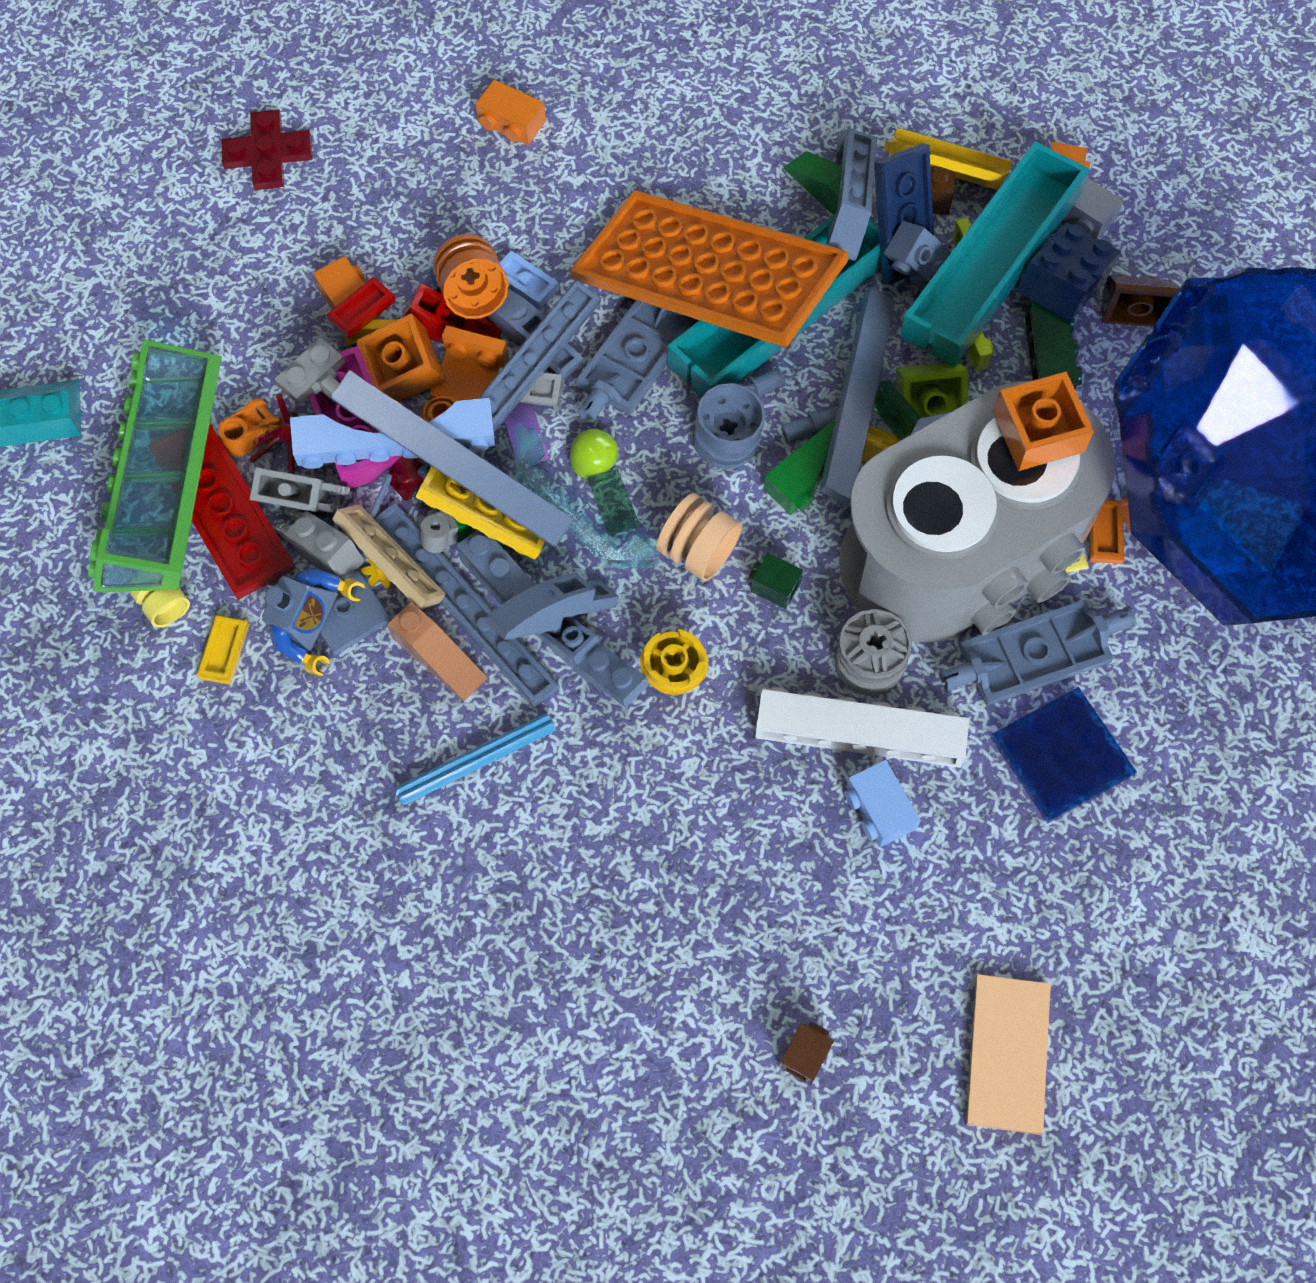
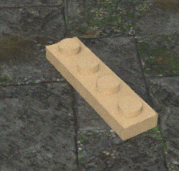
(388, 556)

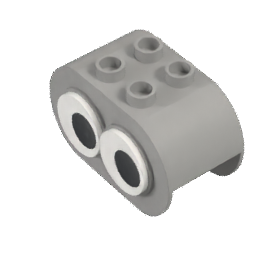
(960, 534)

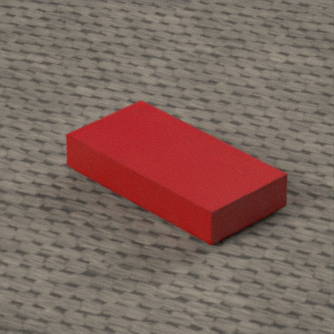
(361, 307)

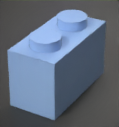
(881, 803)

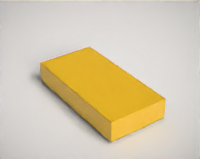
(223, 649)

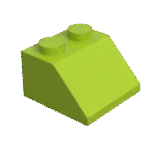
(933, 387)

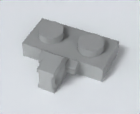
(311, 372)

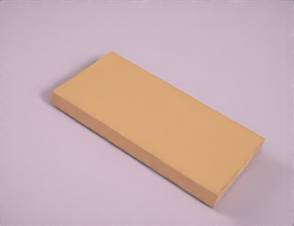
(1008, 1054)

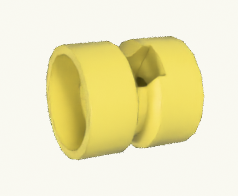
(162, 606)

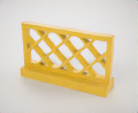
(968, 163)

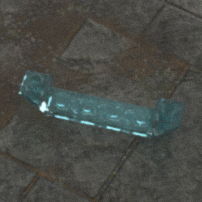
(631, 555)

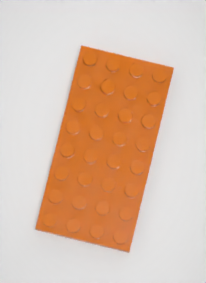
(710, 267)

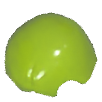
(593, 453)

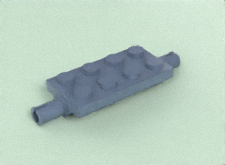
(630, 359)
(1037, 651)

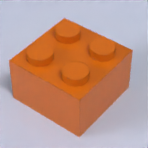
(401, 358)
(1042, 421)

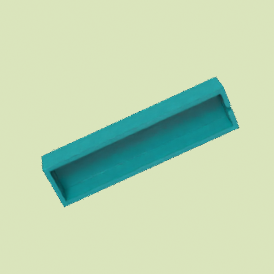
(994, 253)
(721, 356)

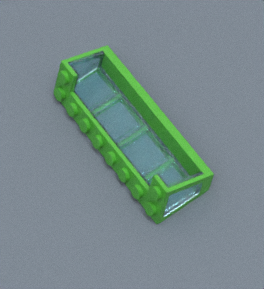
(156, 470)

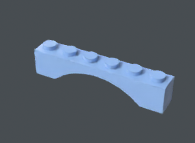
(322, 440)

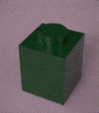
(775, 580)

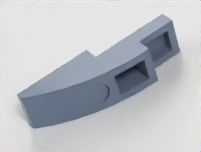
(519, 319)
(547, 603)
(595, 662)

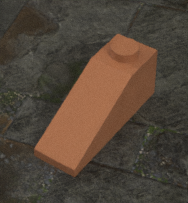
(435, 651)

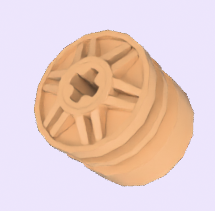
(699, 536)

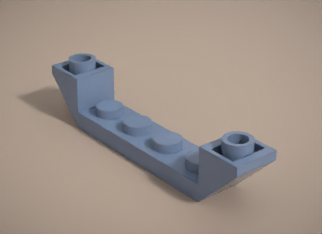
(855, 191)

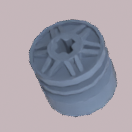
(728, 426)

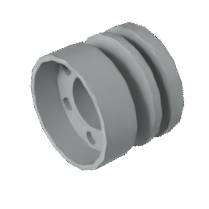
(865, 667)

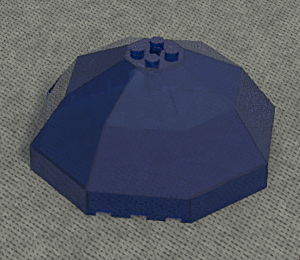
(1236, 397)

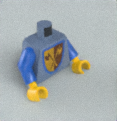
(299, 610)

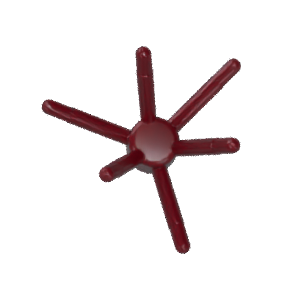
(282, 432)

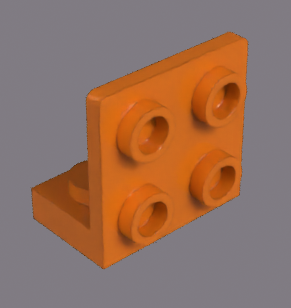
(469, 363)

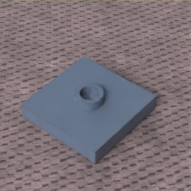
(352, 620)

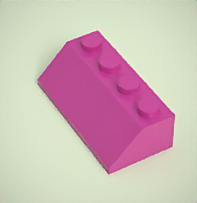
(363, 470)

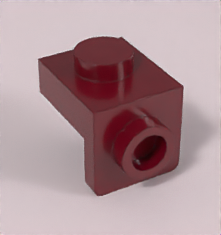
(406, 476)

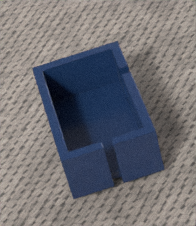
(1068, 271)

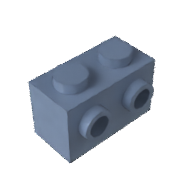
(916, 253)

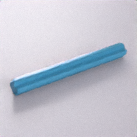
(474, 759)

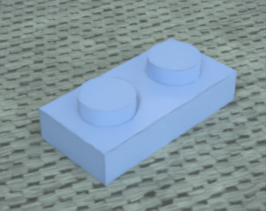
(528, 280)

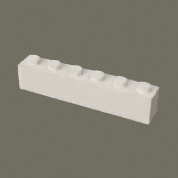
(862, 727)

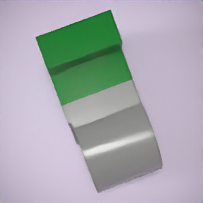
(442, 530)

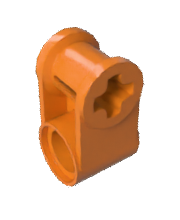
(247, 425)

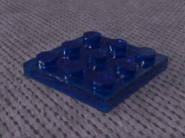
(1063, 755)

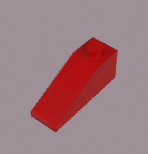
(434, 314)

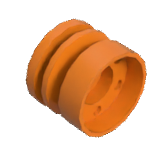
(470, 276)

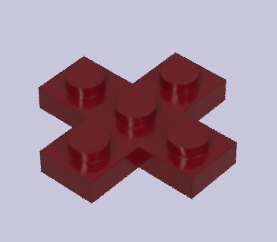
(267, 149)

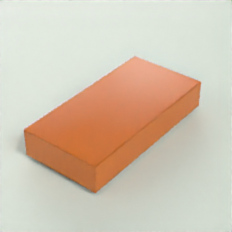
(1107, 535)

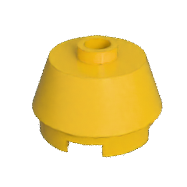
(674, 662)

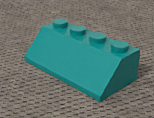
(40, 413)

